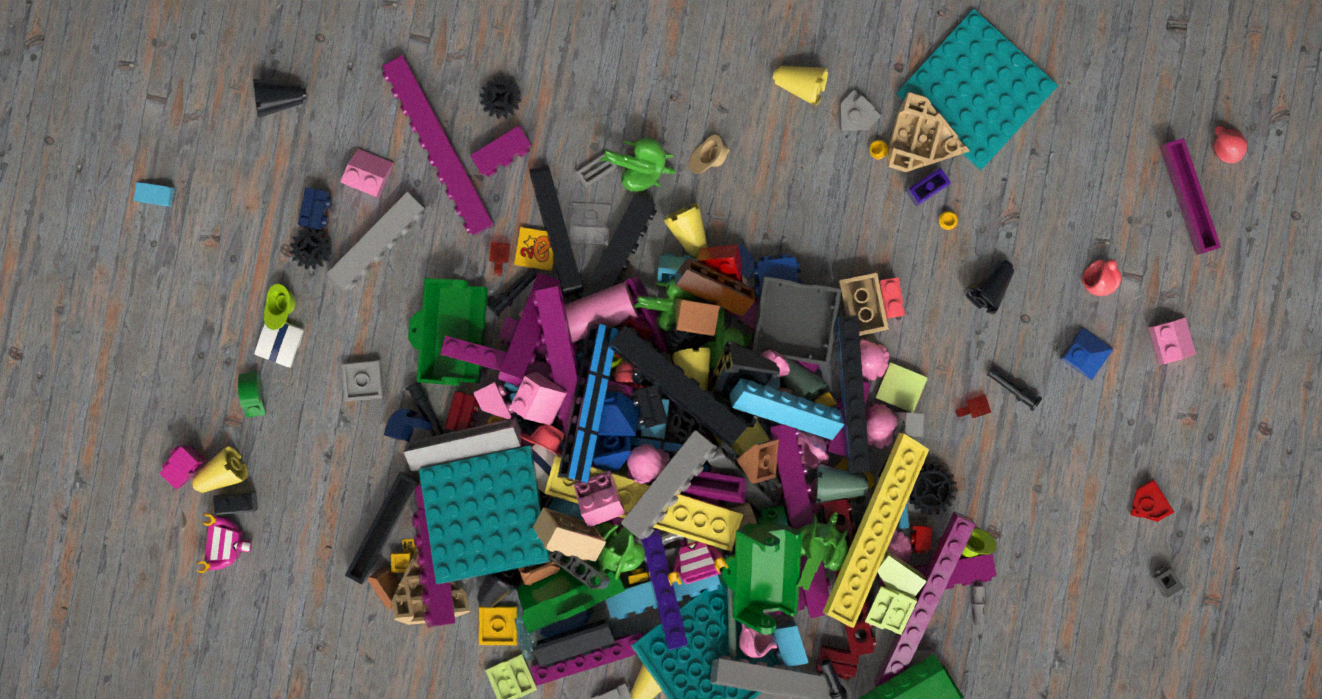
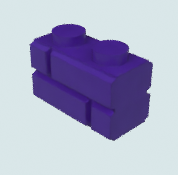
(928, 186)

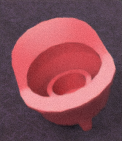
(547, 437)

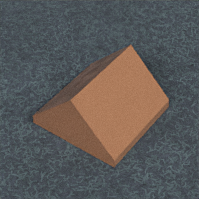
(696, 316)
(760, 461)

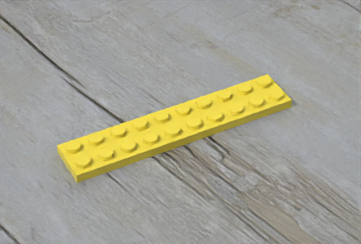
(687, 518)
(876, 530)

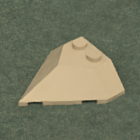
(921, 136)
(407, 600)

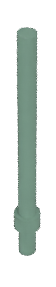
(731, 622)

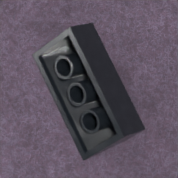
(574, 642)

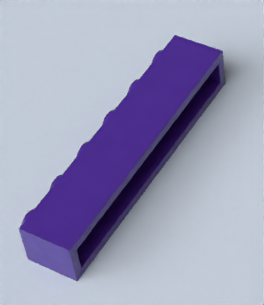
(664, 593)

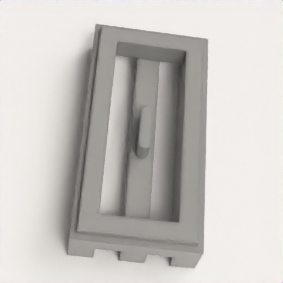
(600, 176)

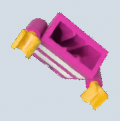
(223, 543)
(696, 563)

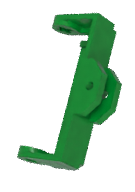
(452, 311)
(764, 574)
(562, 597)
(922, 681)

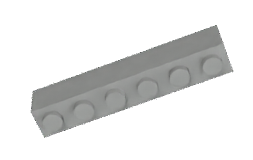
(376, 242)
(463, 444)
(668, 485)
(767, 679)

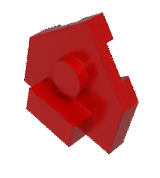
(1151, 502)

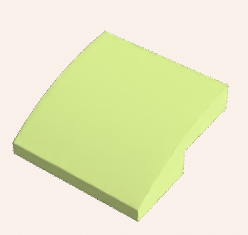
(901, 387)
(891, 610)
(511, 678)

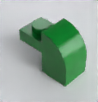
(251, 394)

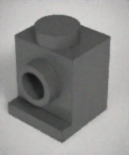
(1173, 583)

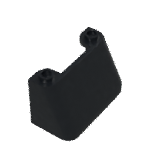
(739, 363)

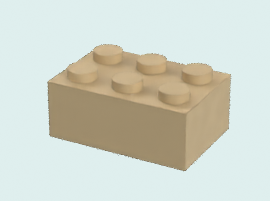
(863, 298)
(568, 535)

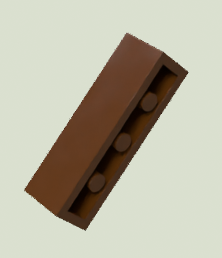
(714, 287)

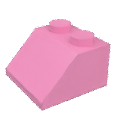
(367, 173)
(1172, 341)
(538, 399)

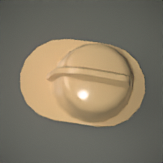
(709, 154)

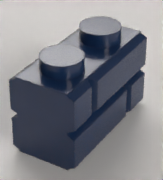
(314, 208)

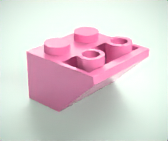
(493, 400)
(599, 499)

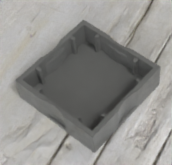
(796, 320)

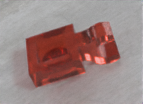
(499, 254)
(976, 407)

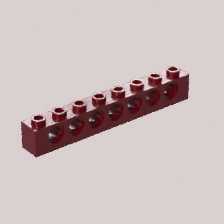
(863, 645)

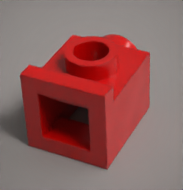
(921, 538)

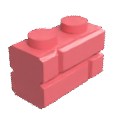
(892, 297)

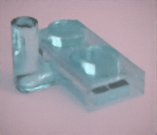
(524, 641)

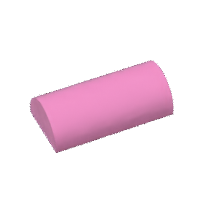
(604, 307)

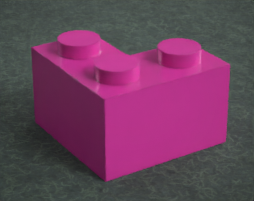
(182, 465)

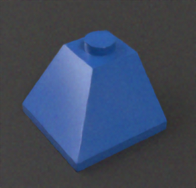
(1086, 353)
(618, 415)
(611, 452)

